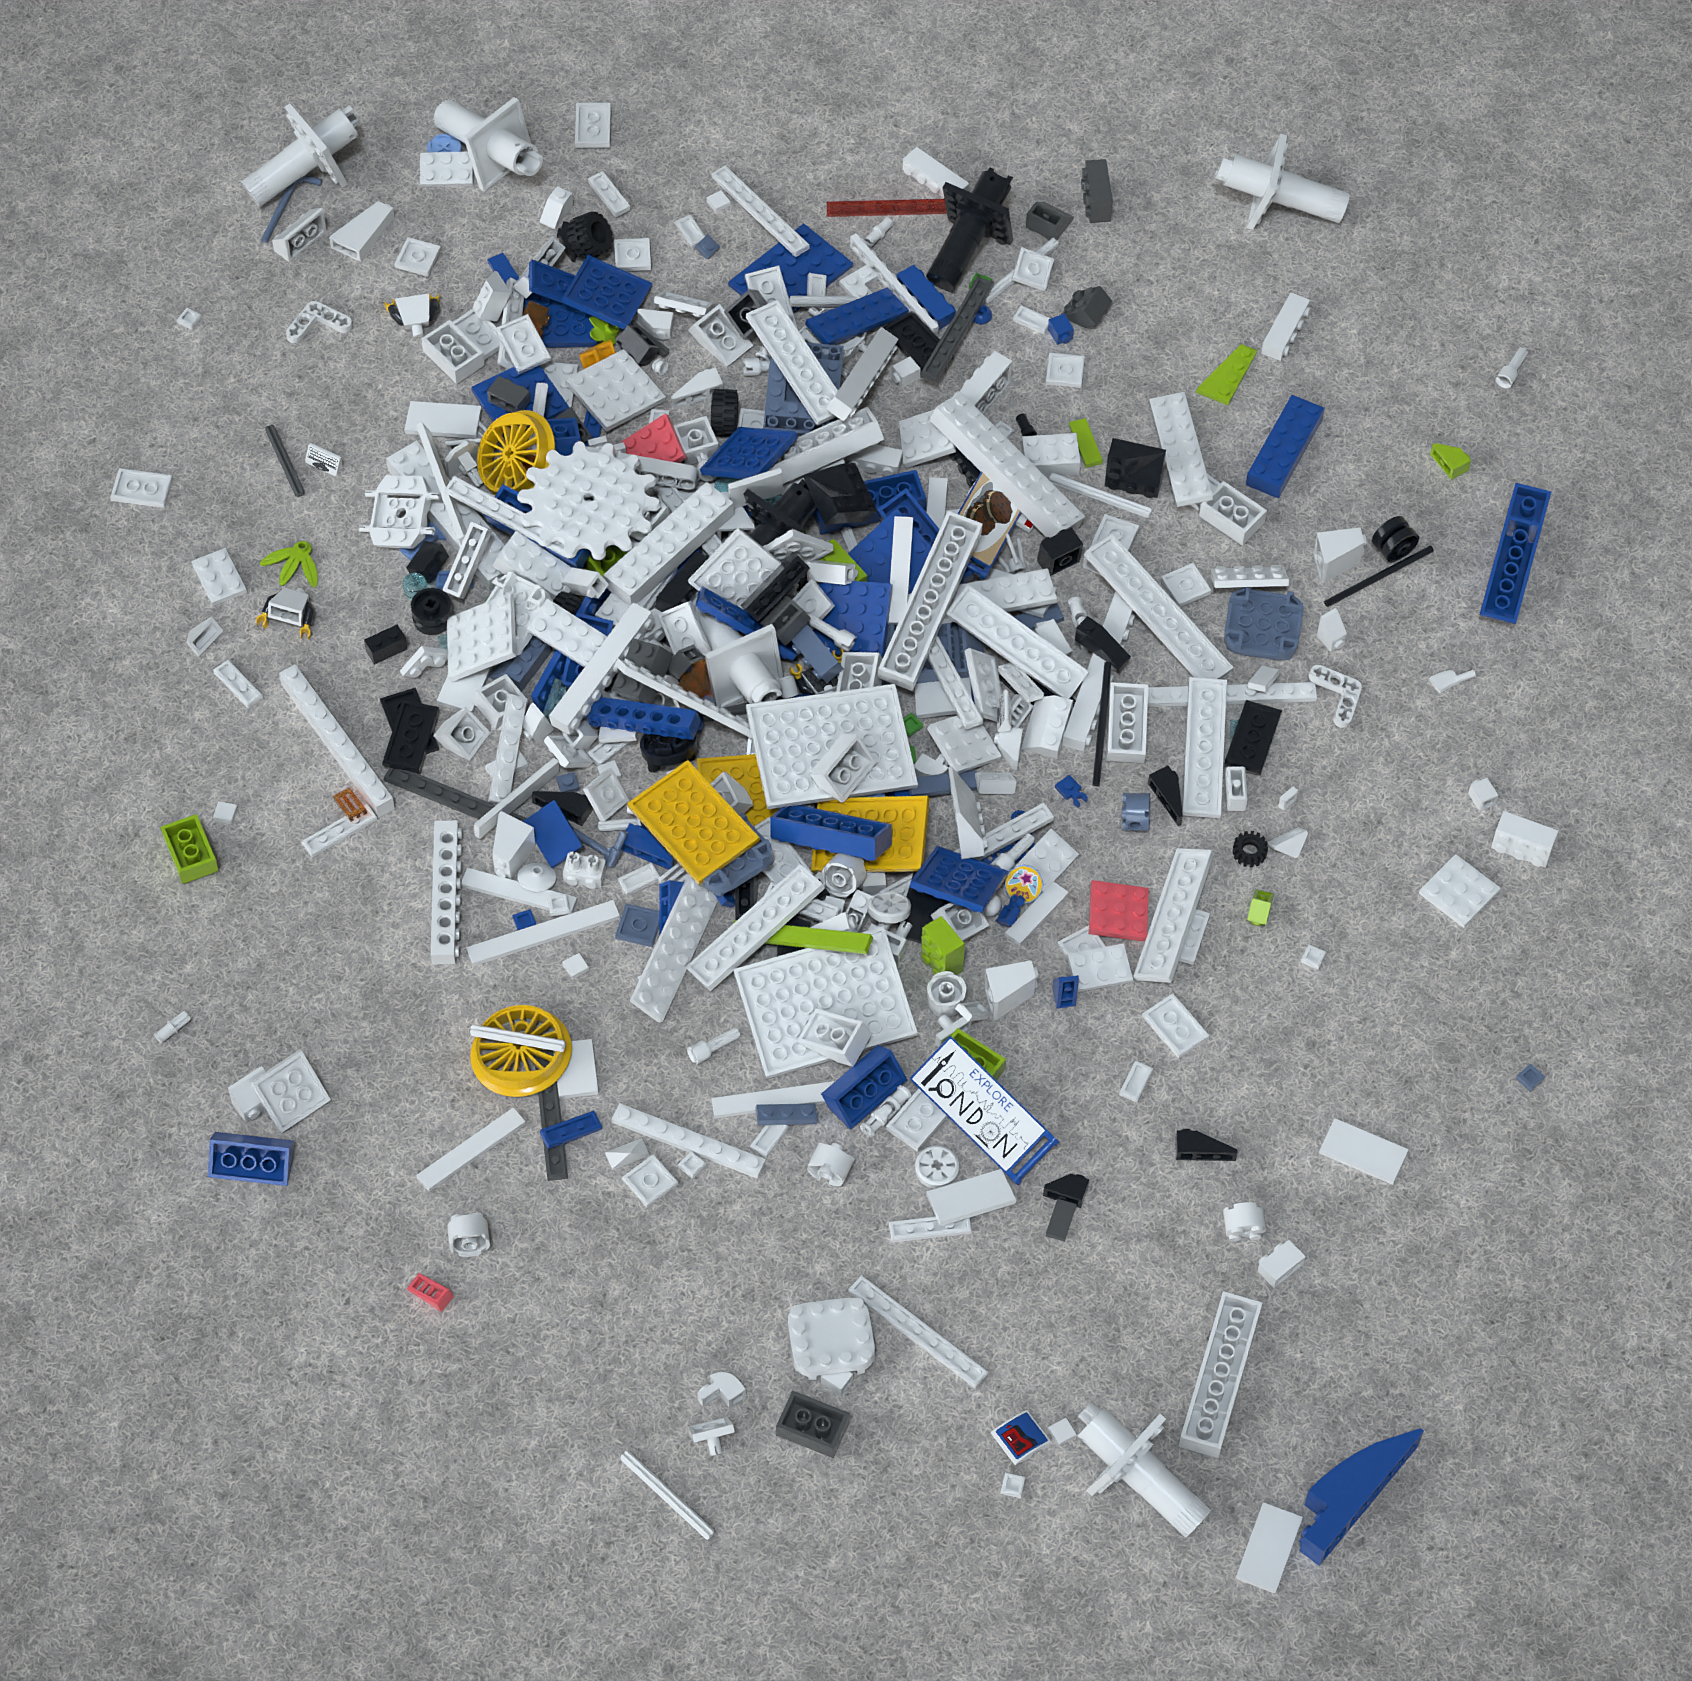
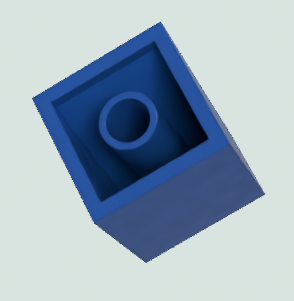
(565, 434)

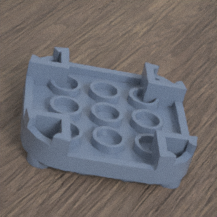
(1263, 624)
(743, 867)

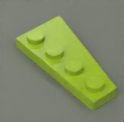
(1227, 377)

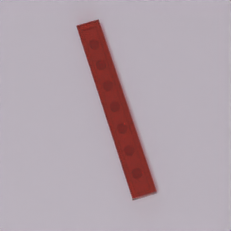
(885, 207)

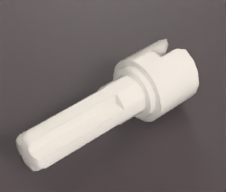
(754, 366)
(1509, 373)
(842, 638)
(1007, 860)
(702, 1050)

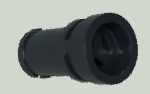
(1026, 428)

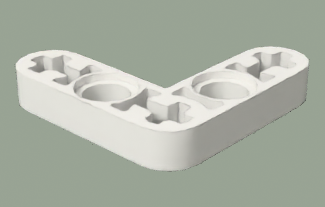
(313, 316)
(1346, 692)

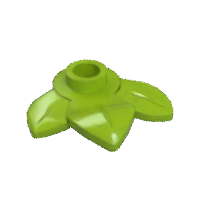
(603, 330)

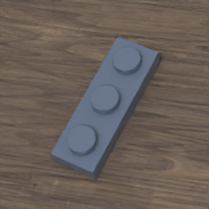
(786, 1114)

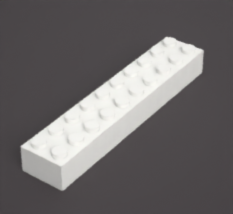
(414, 462)
(1005, 466)
(930, 601)

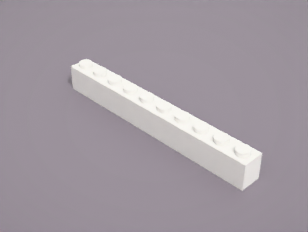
(1087, 704)
(336, 741)

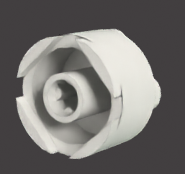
(843, 874)
(945, 993)
(830, 1163)
(1244, 1221)
(468, 1234)

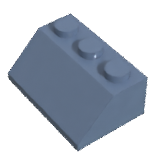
(523, 666)

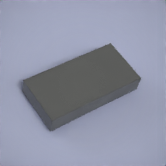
(1061, 1220)

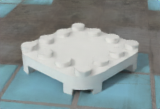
(527, 603)
(831, 1337)

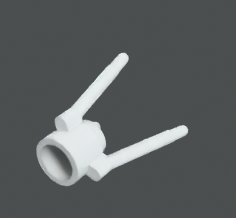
(1016, 565)

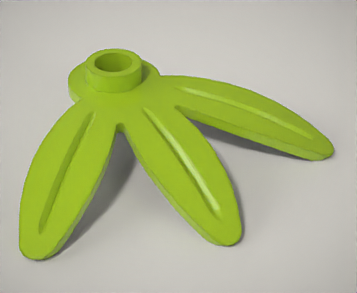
(296, 556)

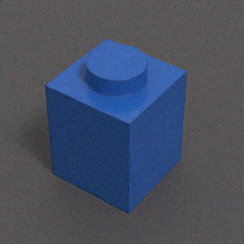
(1060, 329)

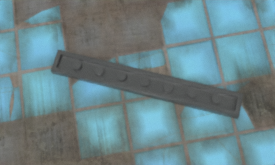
(957, 329)
(441, 793)
(550, 1116)

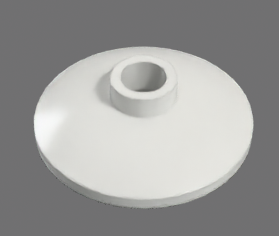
(536, 877)

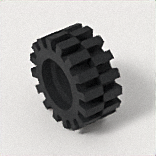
(1246, 858)

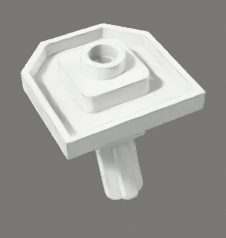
(464, 459)

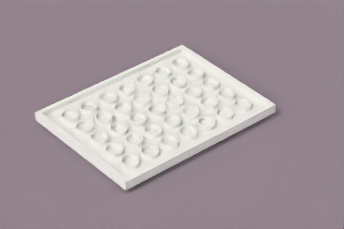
(799, 731)
(788, 988)

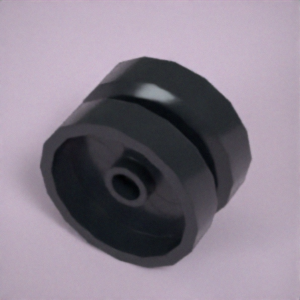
(1395, 539)
(431, 610)

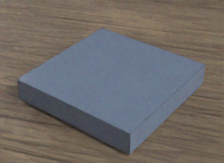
(638, 925)

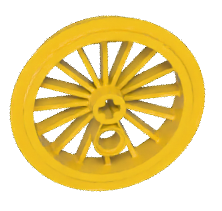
(510, 460)
(517, 1082)

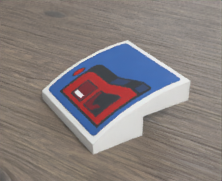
(1020, 1437)

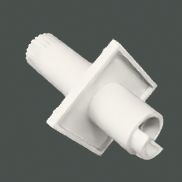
(494, 142)
(310, 150)
(1273, 184)
(741, 665)
(1132, 1461)

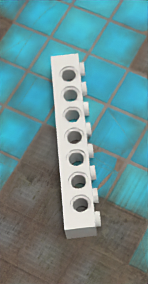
(444, 832)

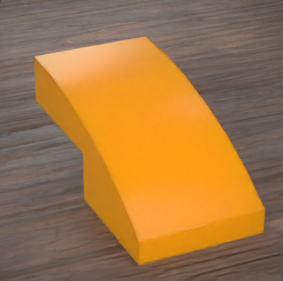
(596, 353)

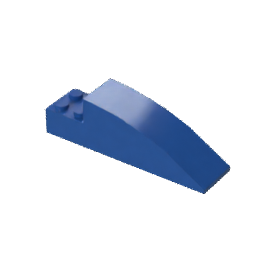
(1515, 553)
(1350, 1489)

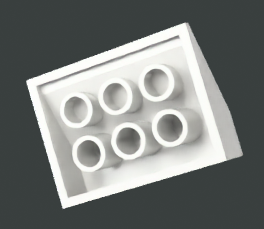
(967, 818)

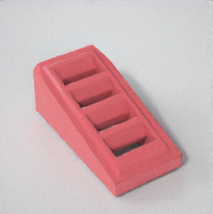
(440, 1299)

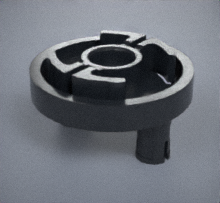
(666, 750)

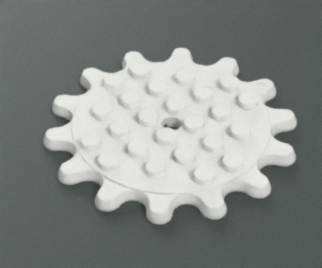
(592, 525)

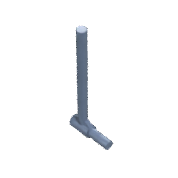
(309, 179)
(611, 854)

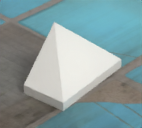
(203, 635)
(1290, 842)
(627, 1154)

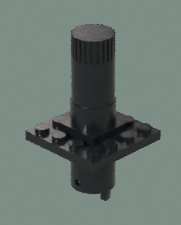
(973, 217)
(787, 514)

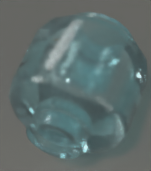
(413, 583)

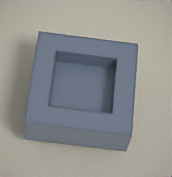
(707, 246)
(568, 782)
(1530, 1077)

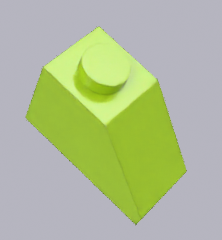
(1451, 459)
(1260, 907)

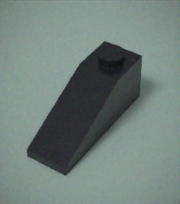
(1100, 642)
(1166, 788)
(574, 805)
(746, 896)
(1200, 1147)

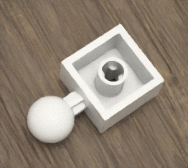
(698, 443)
(965, 921)

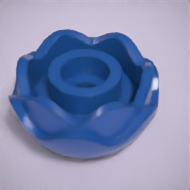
(983, 316)

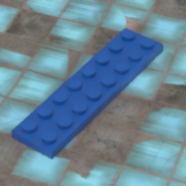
(557, 663)

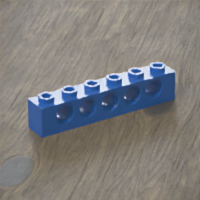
(644, 718)

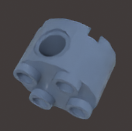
(1136, 812)

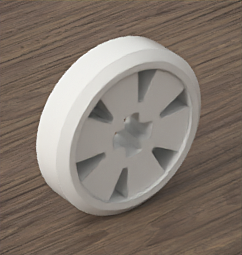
(889, 907)
(946, 1161)

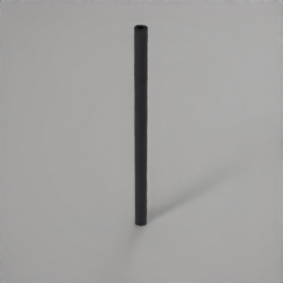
(1378, 576)
(1101, 724)

